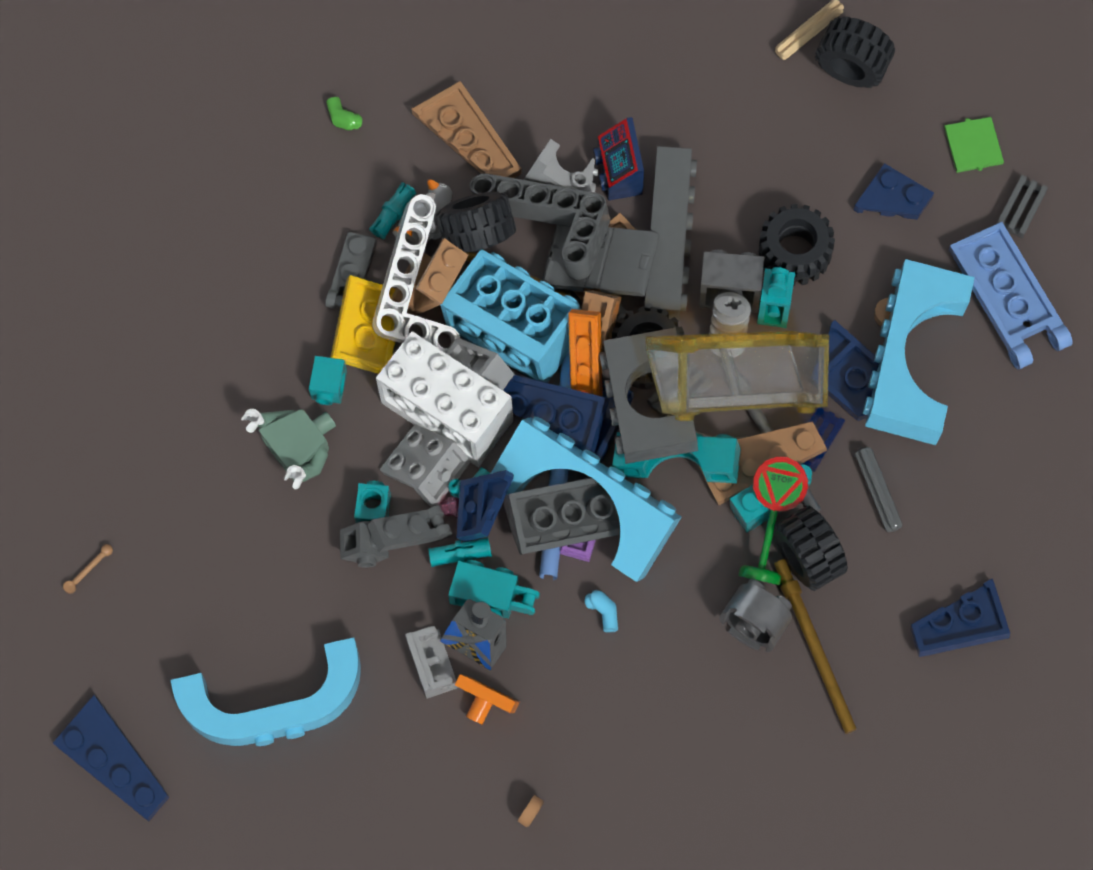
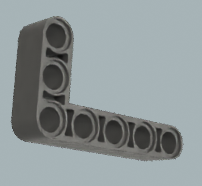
(559, 207)

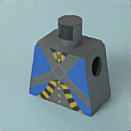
(477, 633)

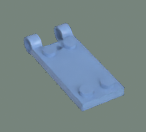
(1009, 292)

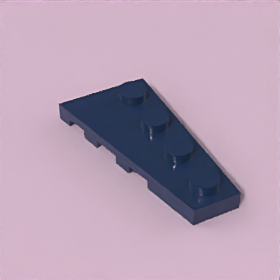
(565, 409)

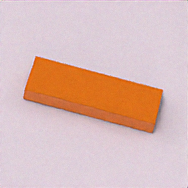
(584, 351)

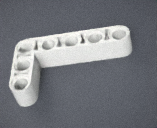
(406, 282)

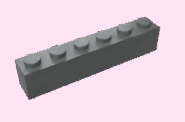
(671, 221)

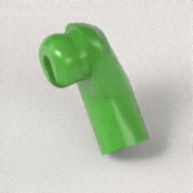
(342, 118)

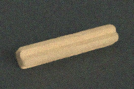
(809, 29)

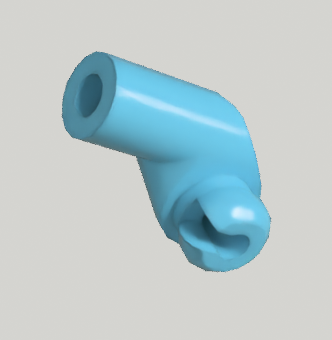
(608, 609)

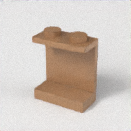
(434, 278)

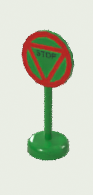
(779, 486)

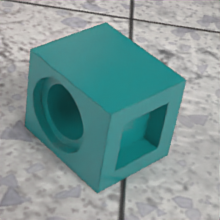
(327, 380)
(370, 491)

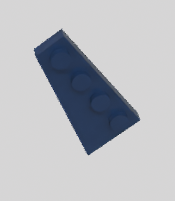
(106, 754)

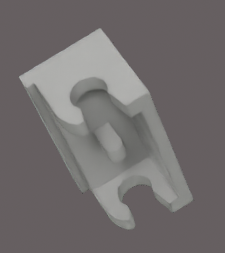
(431, 661)

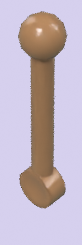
(70, 586)

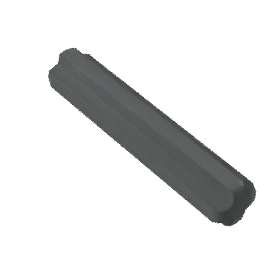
(878, 489)

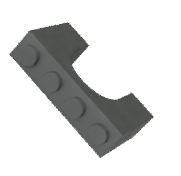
(640, 436)

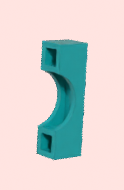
(715, 455)

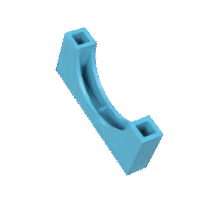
(896, 400)

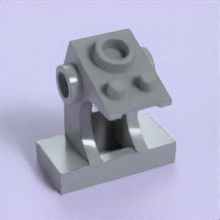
(548, 171)

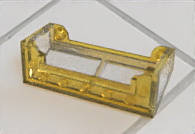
(739, 371)

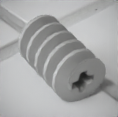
(730, 314)

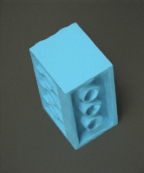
(511, 315)

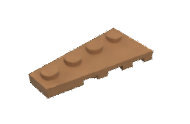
(467, 131)
(794, 442)

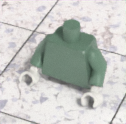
(293, 440)

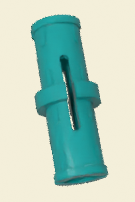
(392, 211)
(459, 552)

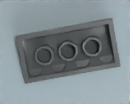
(561, 515)

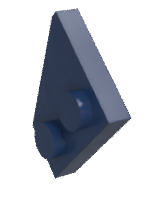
(894, 195)
(480, 503)

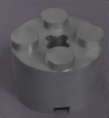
(757, 616)

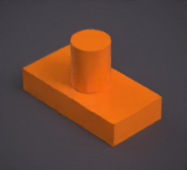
(484, 698)

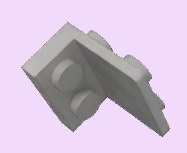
(426, 463)

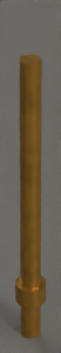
(792, 591)

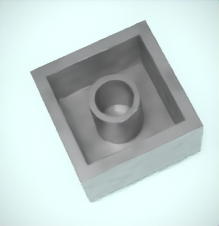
(731, 273)

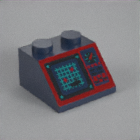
(620, 161)

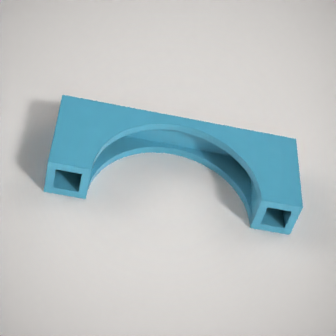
(643, 520)

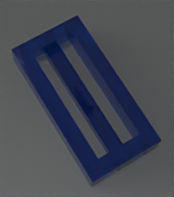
(828, 418)

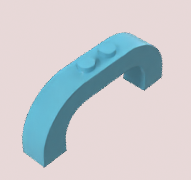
(276, 721)

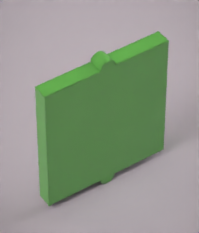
(973, 144)

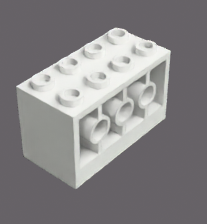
(445, 397)

